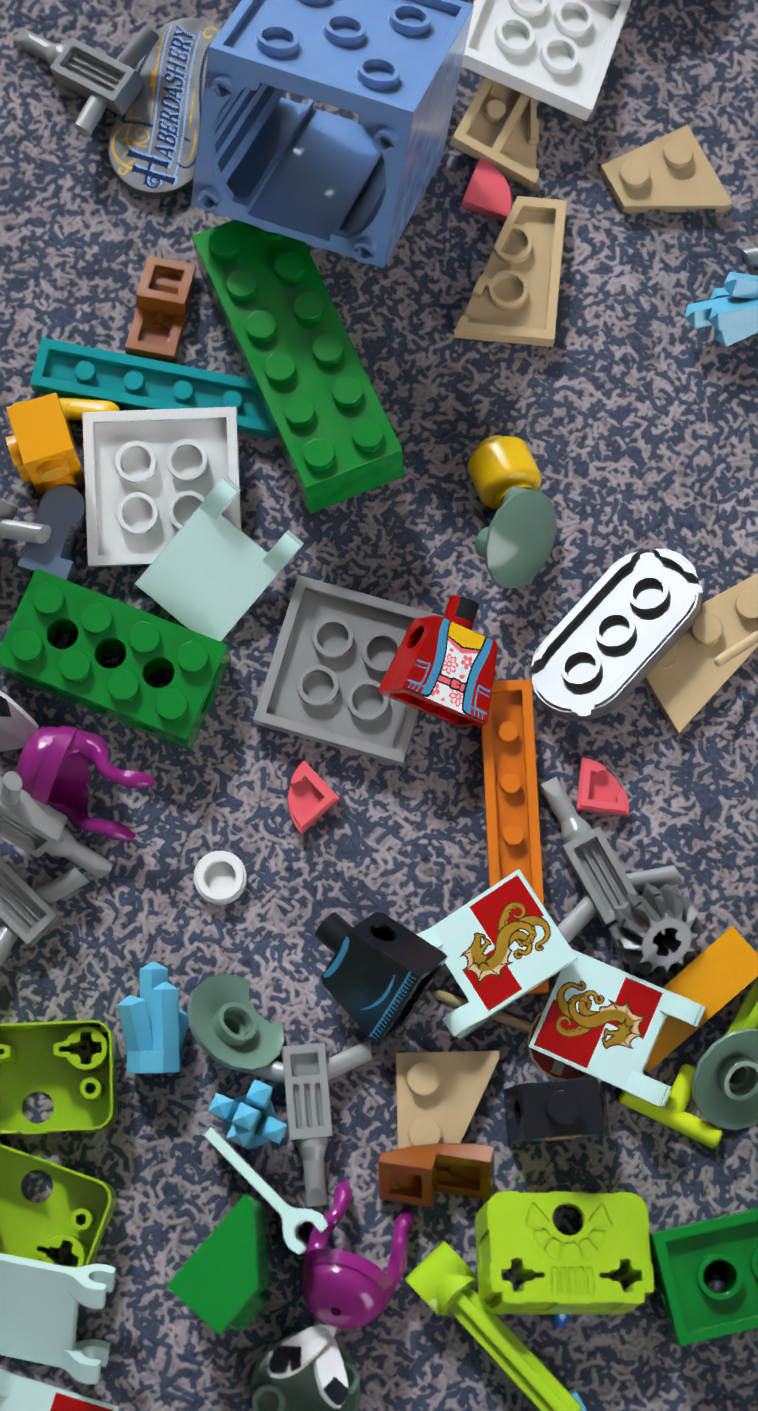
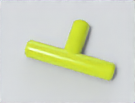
(674, 1112)

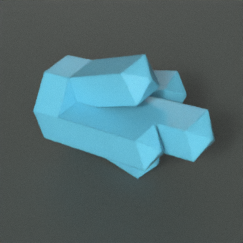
(729, 309)
(153, 1024)
(250, 1117)

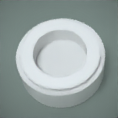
(220, 877)

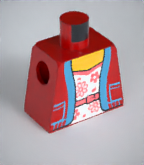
(445, 666)

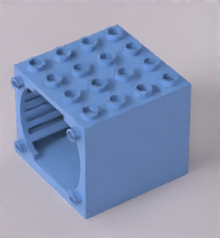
(312, 170)

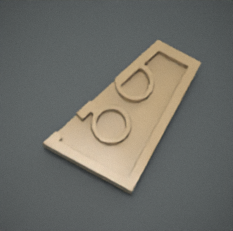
(521, 281)
(687, 673)

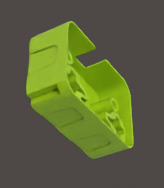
(36, 1061)
(73, 1212)
(562, 1270)

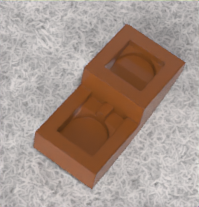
(161, 309)
(421, 1171)

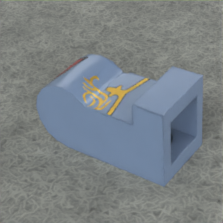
(66, 514)

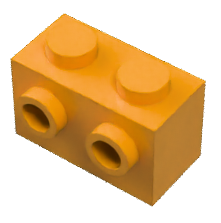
(44, 444)

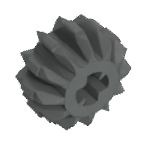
(656, 929)

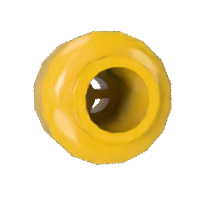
(500, 465)

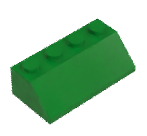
(228, 1270)

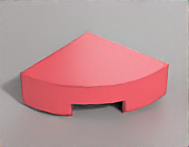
(488, 192)
(600, 791)
(308, 797)

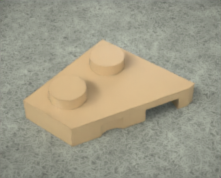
(501, 130)
(666, 176)
(439, 1094)

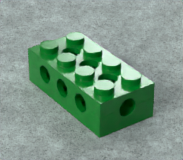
(108, 626)
(679, 1266)

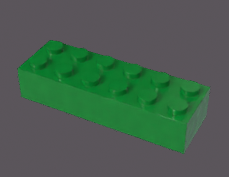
(299, 362)

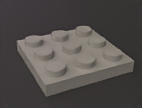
(331, 669)

